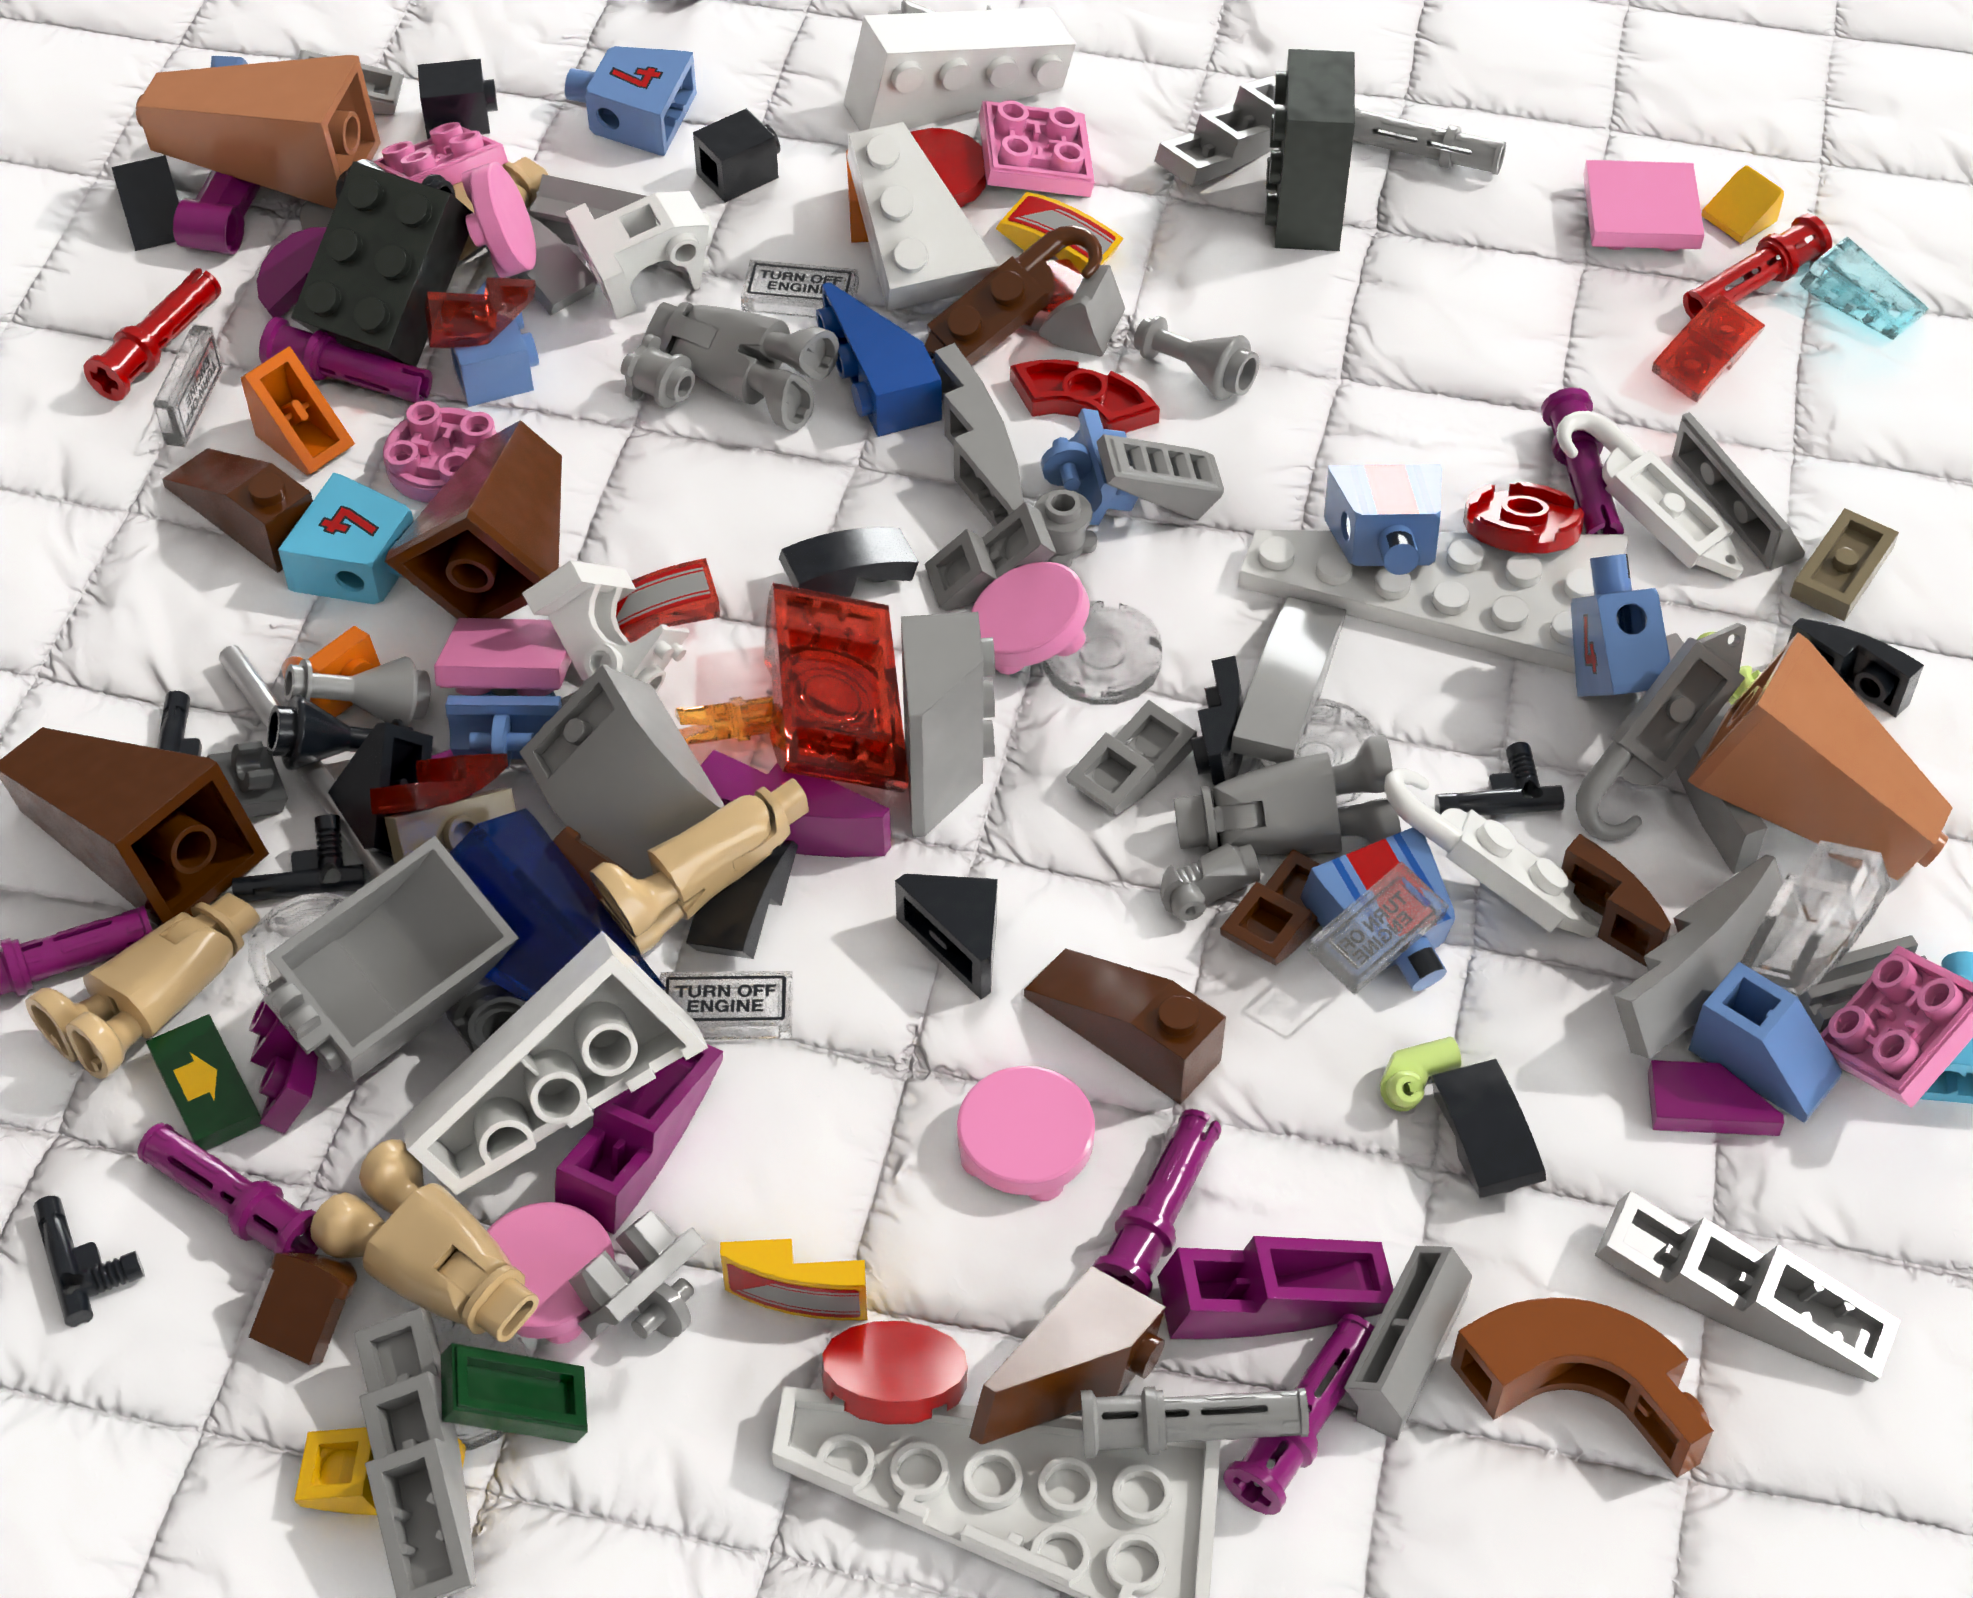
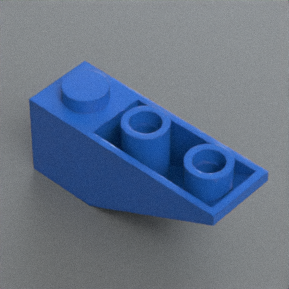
(887, 365)

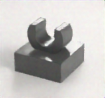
(253, 778)

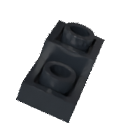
(837, 559)
(1865, 664)
(1218, 723)
(735, 916)
(1488, 1128)

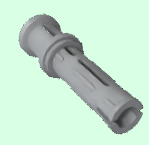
(1155, 1420)

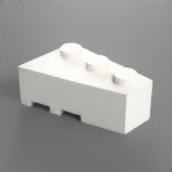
(912, 221)

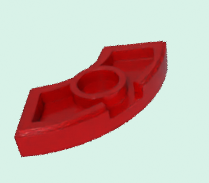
(1065, 389)

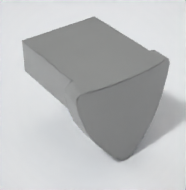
(1089, 317)

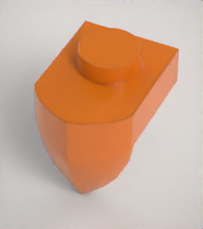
(344, 656)

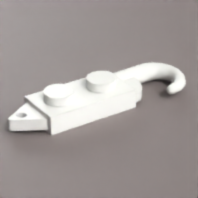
(1657, 496)
(1494, 858)

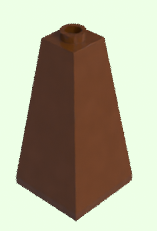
(488, 528)
(137, 816)

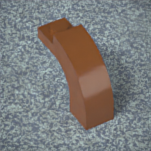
(1591, 1350)

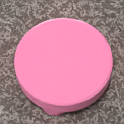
(499, 219)
(432, 446)
(1033, 615)
(1025, 1131)
(549, 1247)

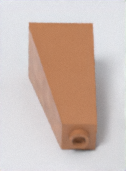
(266, 122)
(1822, 765)

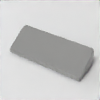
(1735, 495)

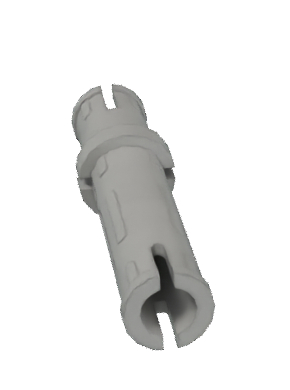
(1484, 154)

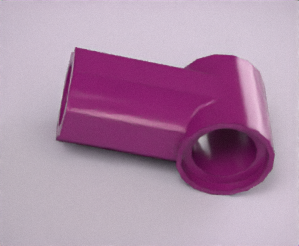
(215, 216)

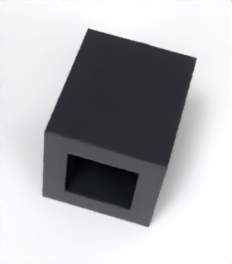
(456, 94)
(736, 154)

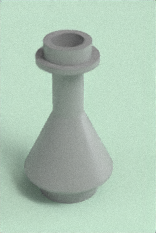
(1221, 363)
(384, 691)

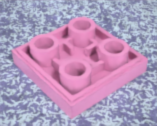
(1036, 148)
(446, 153)
(1643, 205)
(502, 655)
(1903, 1026)

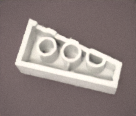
(949, 62)
(549, 1065)

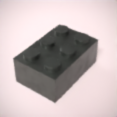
(1313, 151)
(379, 260)

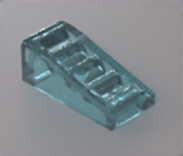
(1849, 280)

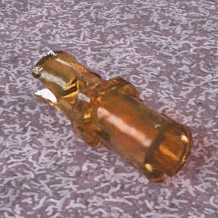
(726, 720)

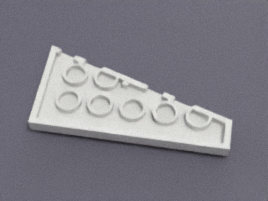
(1466, 597)
(1024, 1500)

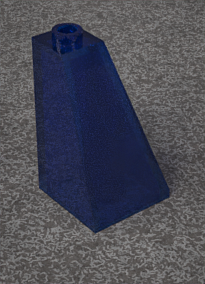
(539, 900)

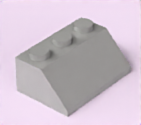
(945, 712)

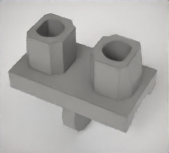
(613, 1295)

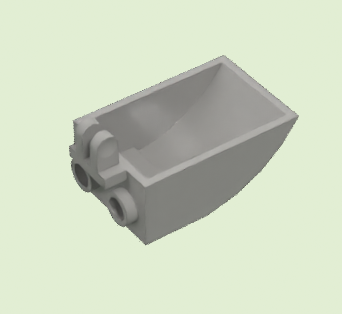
(620, 770)
(386, 961)

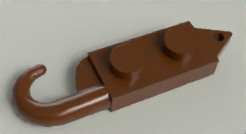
(1008, 296)

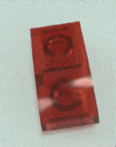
(1707, 347)

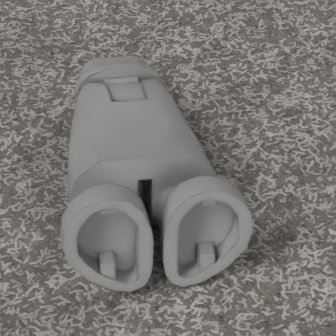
(744, 353)
(1293, 805)

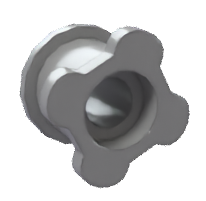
(657, 373)
(1066, 519)

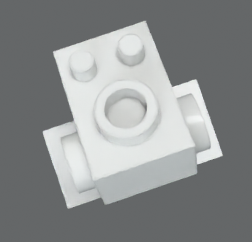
(639, 235)
(583, 608)

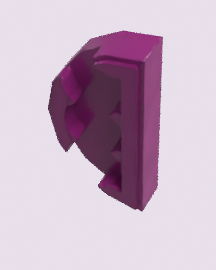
(286, 270)

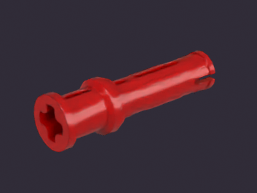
(1788, 245)
(140, 346)

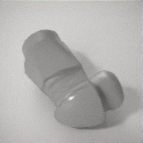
(1208, 880)

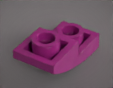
(288, 1072)

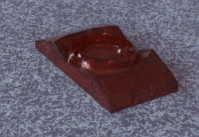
(834, 689)

